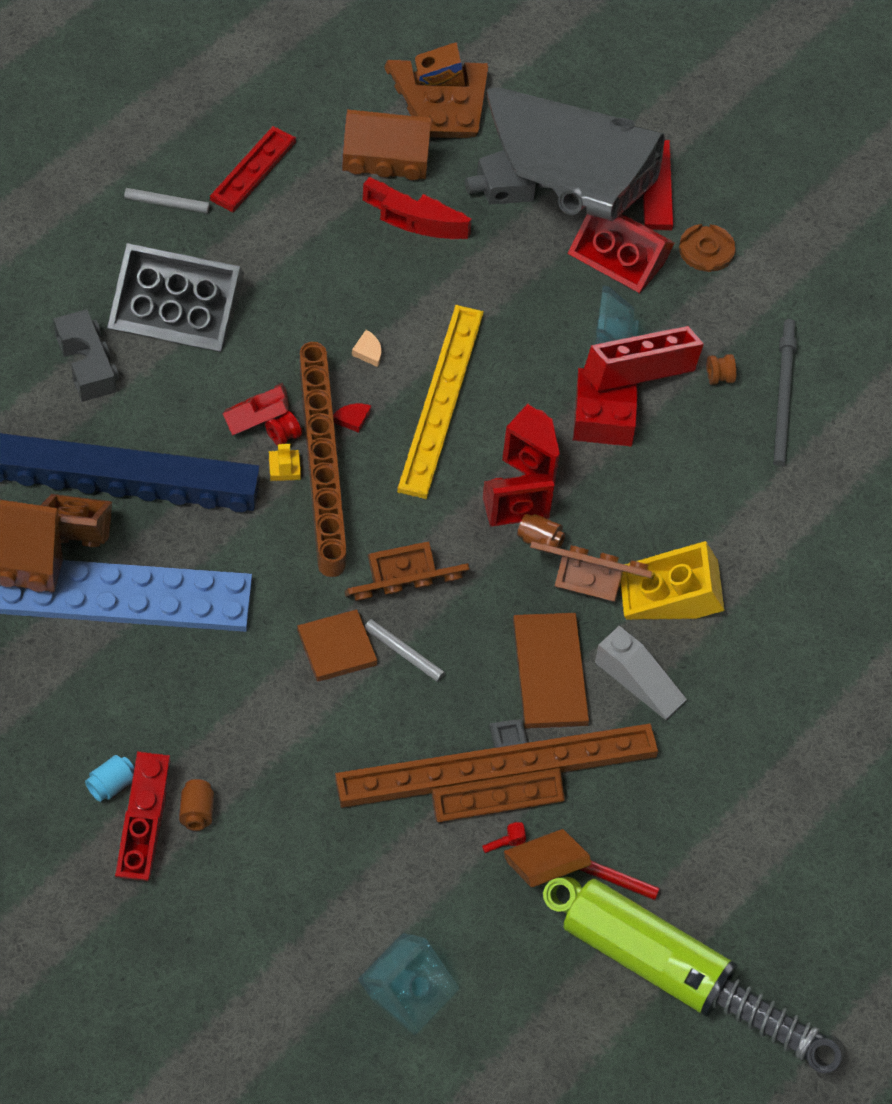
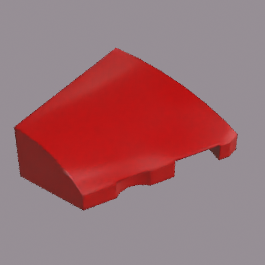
(257, 409)

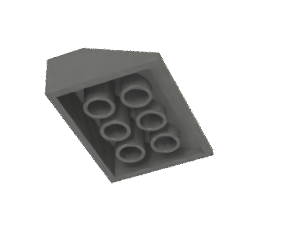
(175, 297)

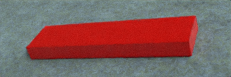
(252, 169)
(658, 198)

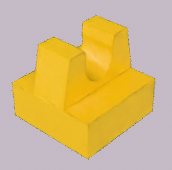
(284, 464)

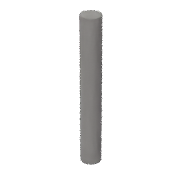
(166, 200)
(404, 650)

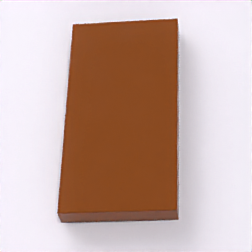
(550, 670)

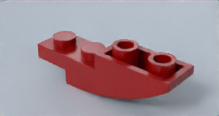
(421, 217)
(143, 817)

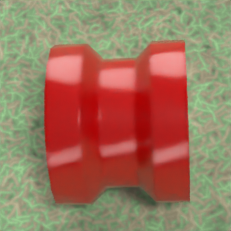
(283, 428)

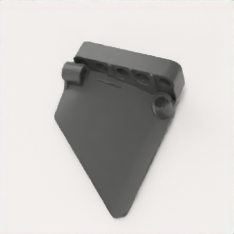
(577, 152)

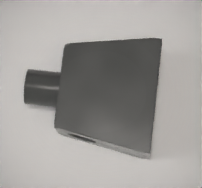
(499, 181)

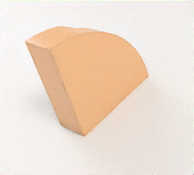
(368, 349)

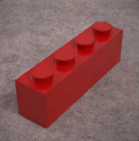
(642, 358)

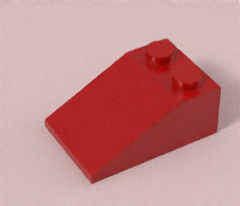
(605, 414)

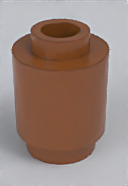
(537, 527)
(196, 805)

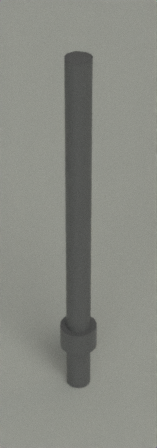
(787, 347)

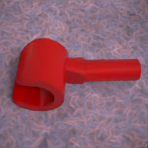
(515, 837)

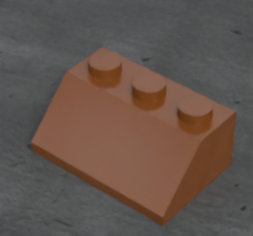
(386, 144)

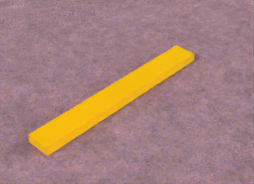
(440, 402)

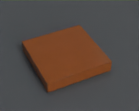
(337, 645)
(547, 858)

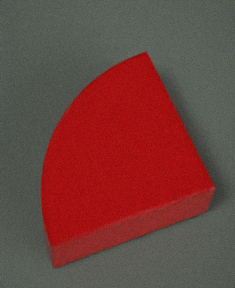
(352, 416)

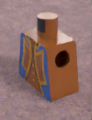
(439, 67)

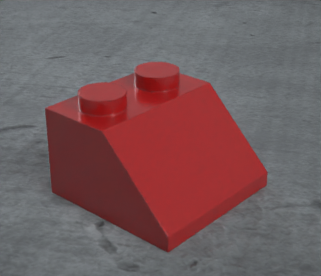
(532, 443)
(514, 497)

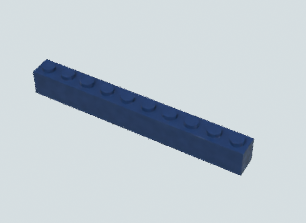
(128, 472)

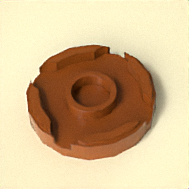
(703, 254)

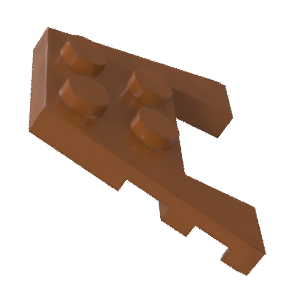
(452, 109)

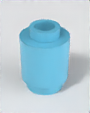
(110, 778)

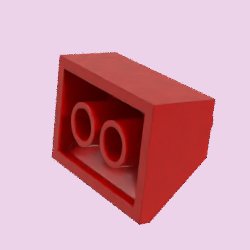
(621, 249)

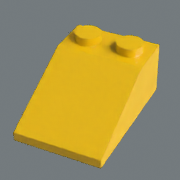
(682, 587)

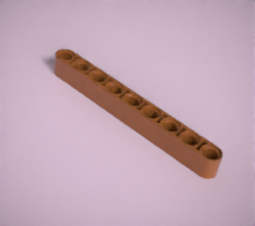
(322, 443)

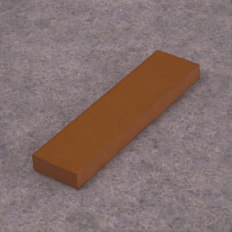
(497, 794)

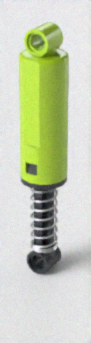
(679, 965)

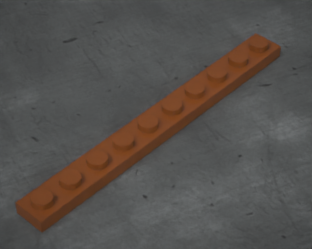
(565, 753)

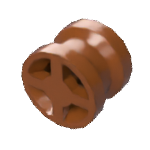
(721, 369)

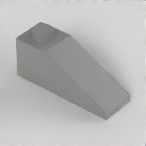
(639, 672)

